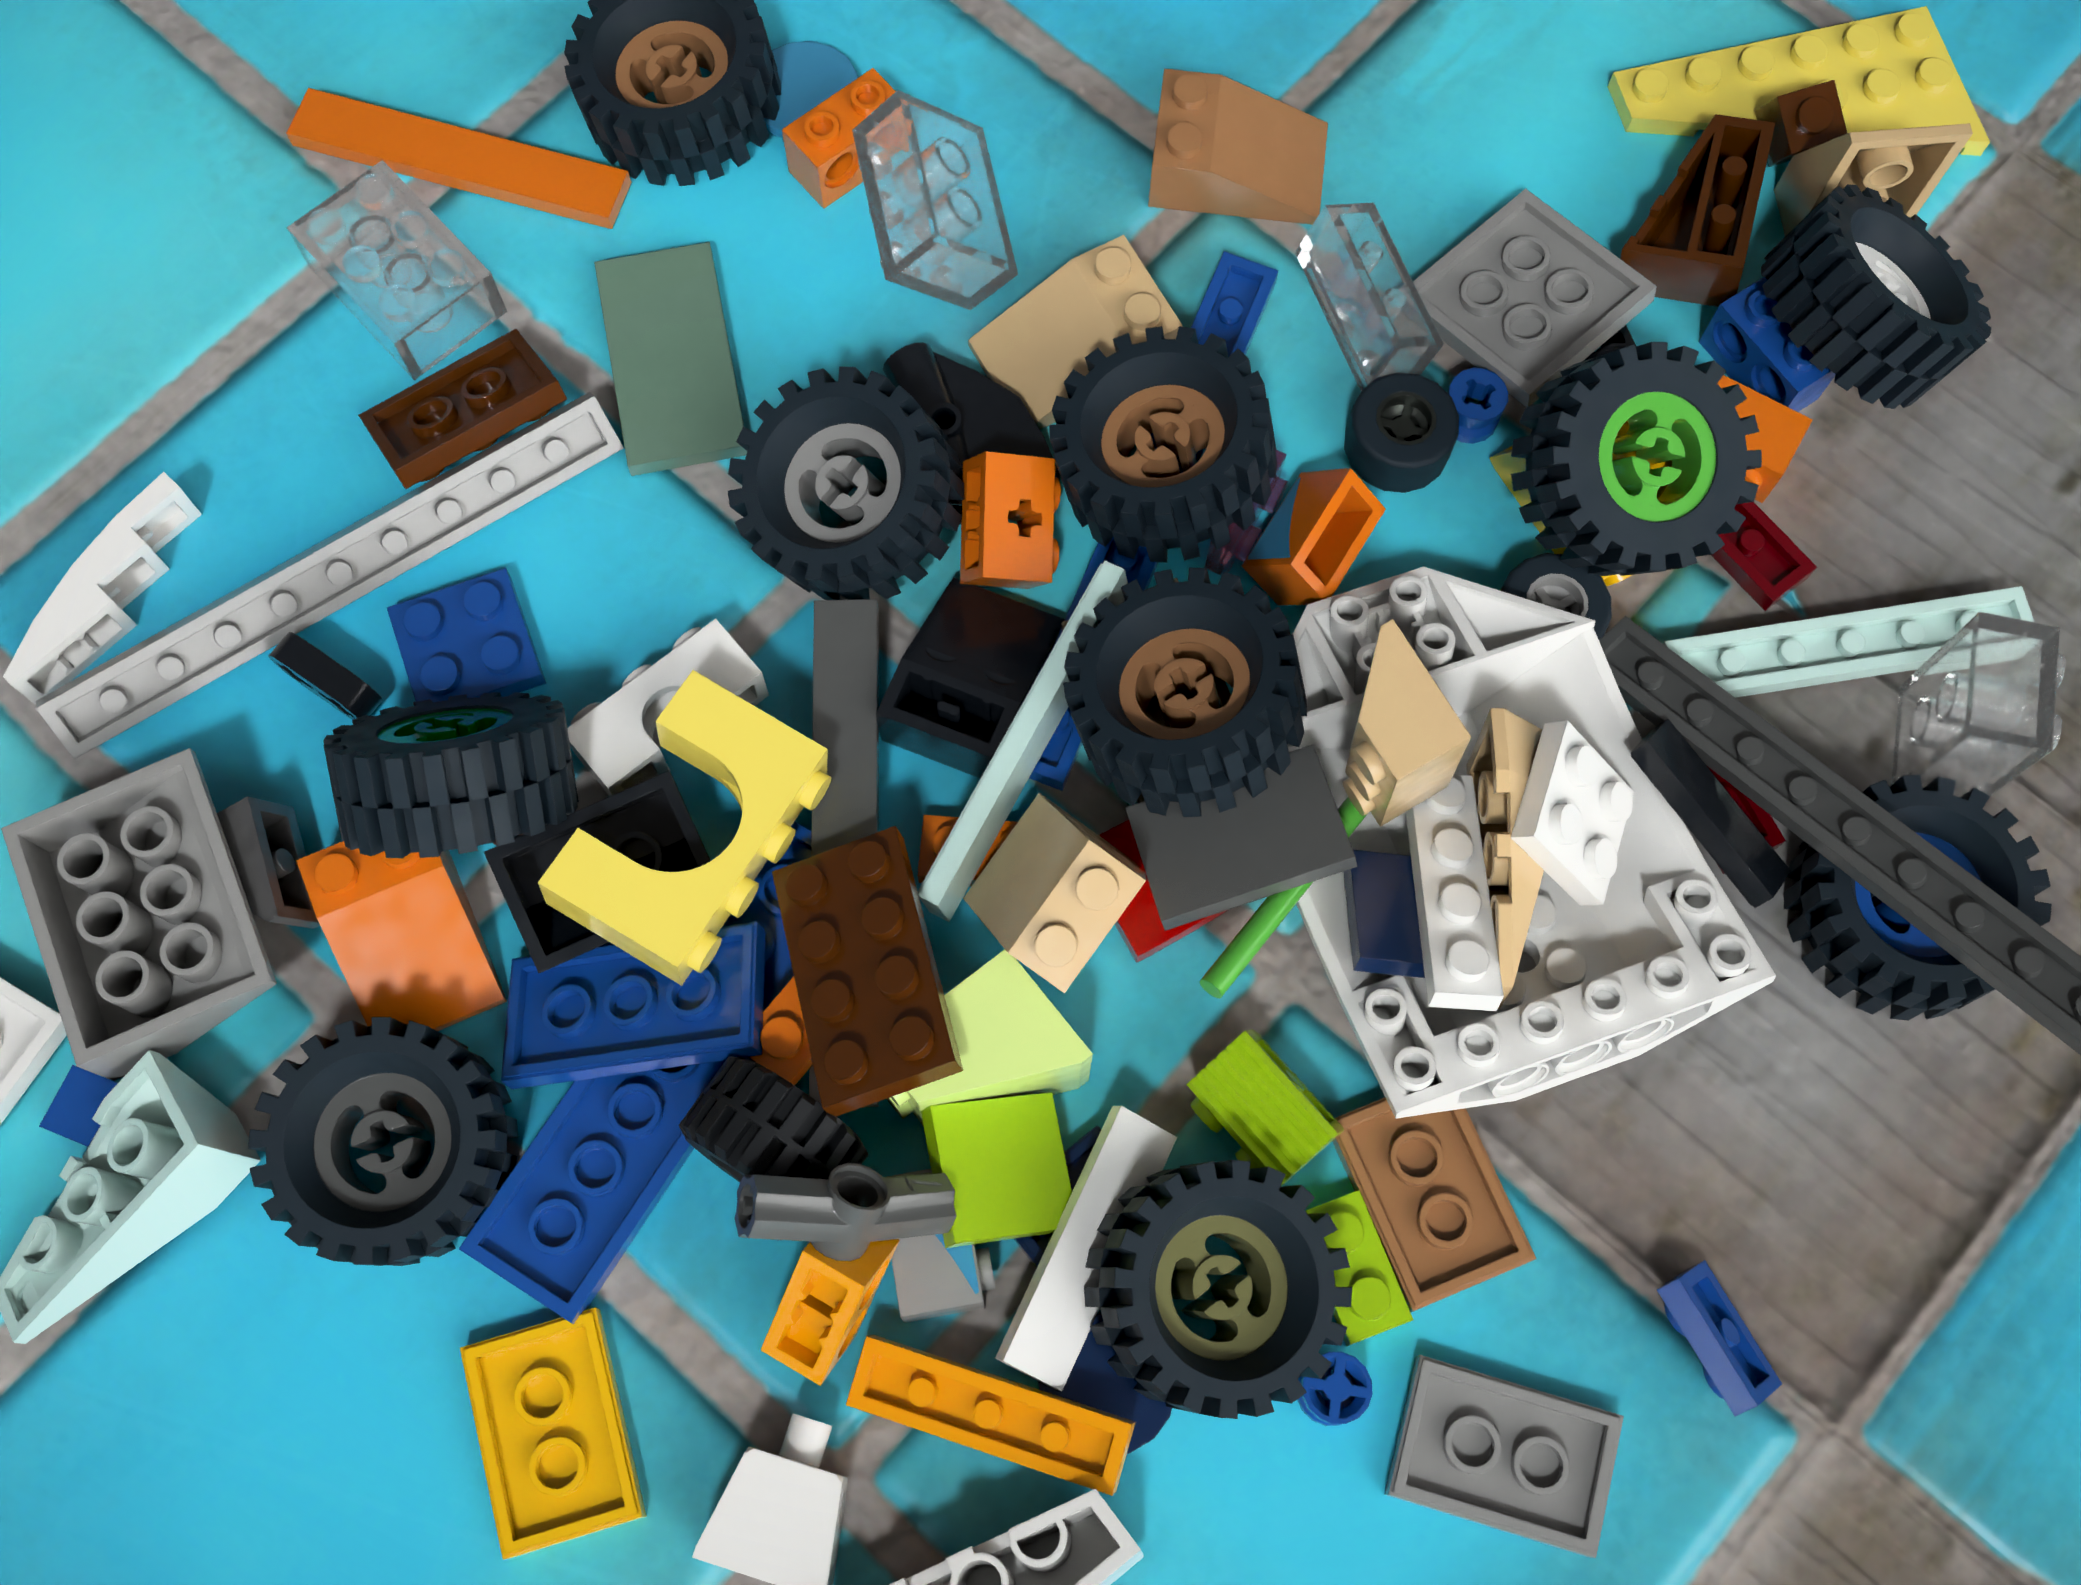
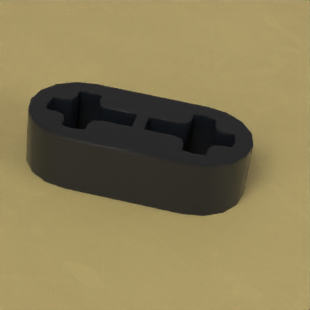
(325, 677)

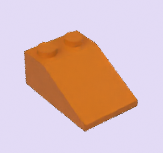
(402, 935)

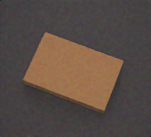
(1431, 1199)

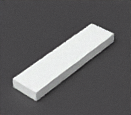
(1053, 1314)

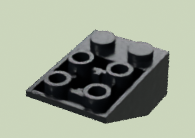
(966, 676)

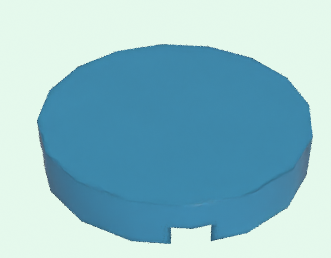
(808, 77)

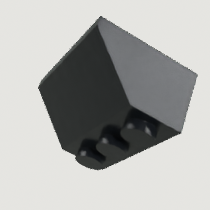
(641, 823)

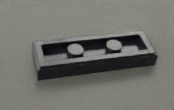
(1711, 813)

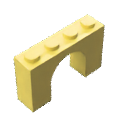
(676, 916)

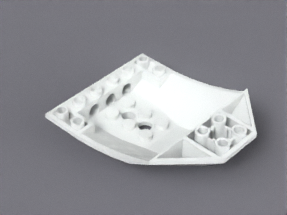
(1604, 974)

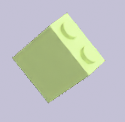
(1006, 1041)

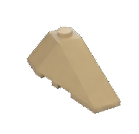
(1500, 774)

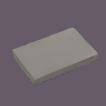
(1505, 1456)

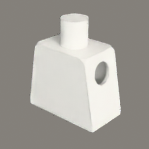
(780, 1512)

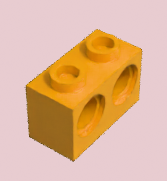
(825, 1308)

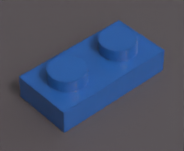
(1719, 1337)

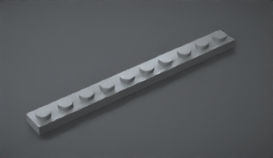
(328, 576)

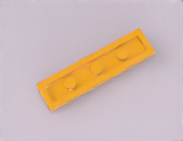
(991, 1414)

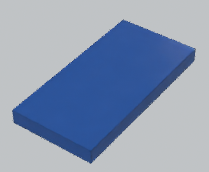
(623, 1017)

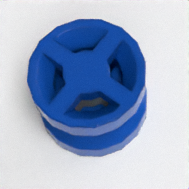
(1478, 420)
(1346, 1389)

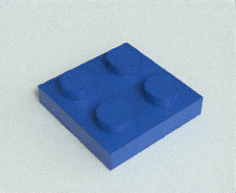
(467, 640)

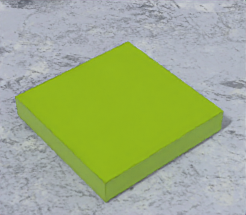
(1003, 1166)

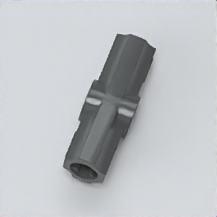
(844, 1210)

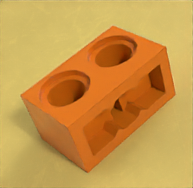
(822, 143)

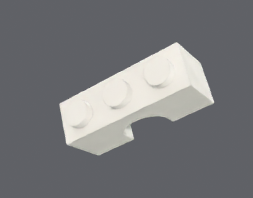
(617, 735)

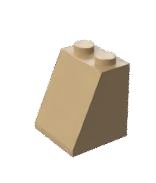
(1054, 892)

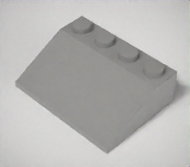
(138, 915)

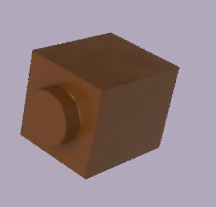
(1803, 120)

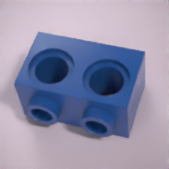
(1759, 353)

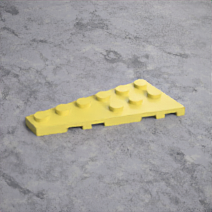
(1885, 70)

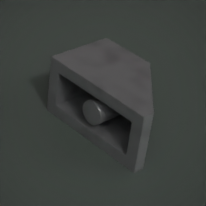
(265, 852)

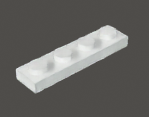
(1454, 900)

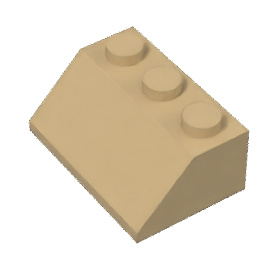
(1404, 734)

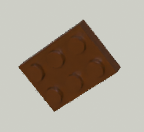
(462, 408)

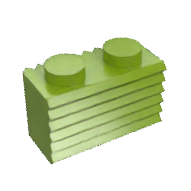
(1262, 1106)

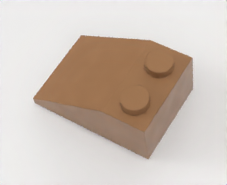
(1235, 151)

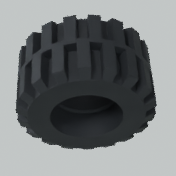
(766, 1126)

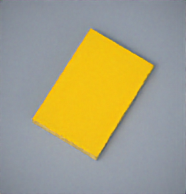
(552, 1433)

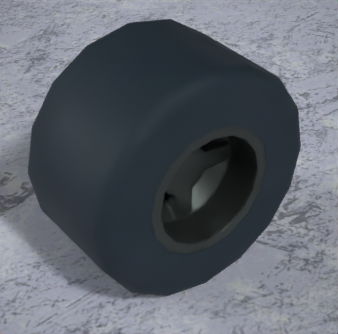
(1401, 432)

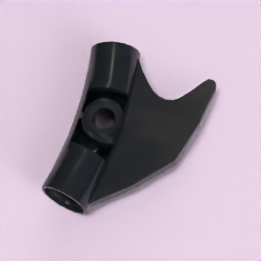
(966, 406)

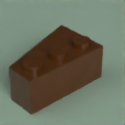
(1704, 221)

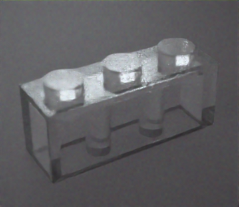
(1367, 293)

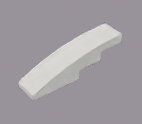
(86, 607)

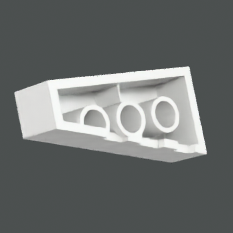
(1063, 1546)

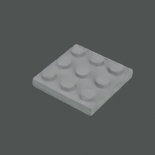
(1530, 295)

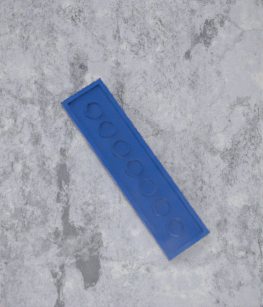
(608, 1155)

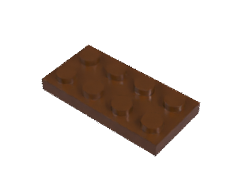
(865, 973)

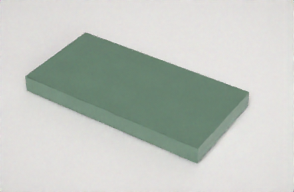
(670, 358)

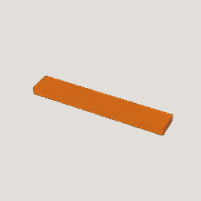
(460, 158)

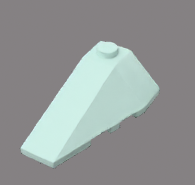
(147, 1176)

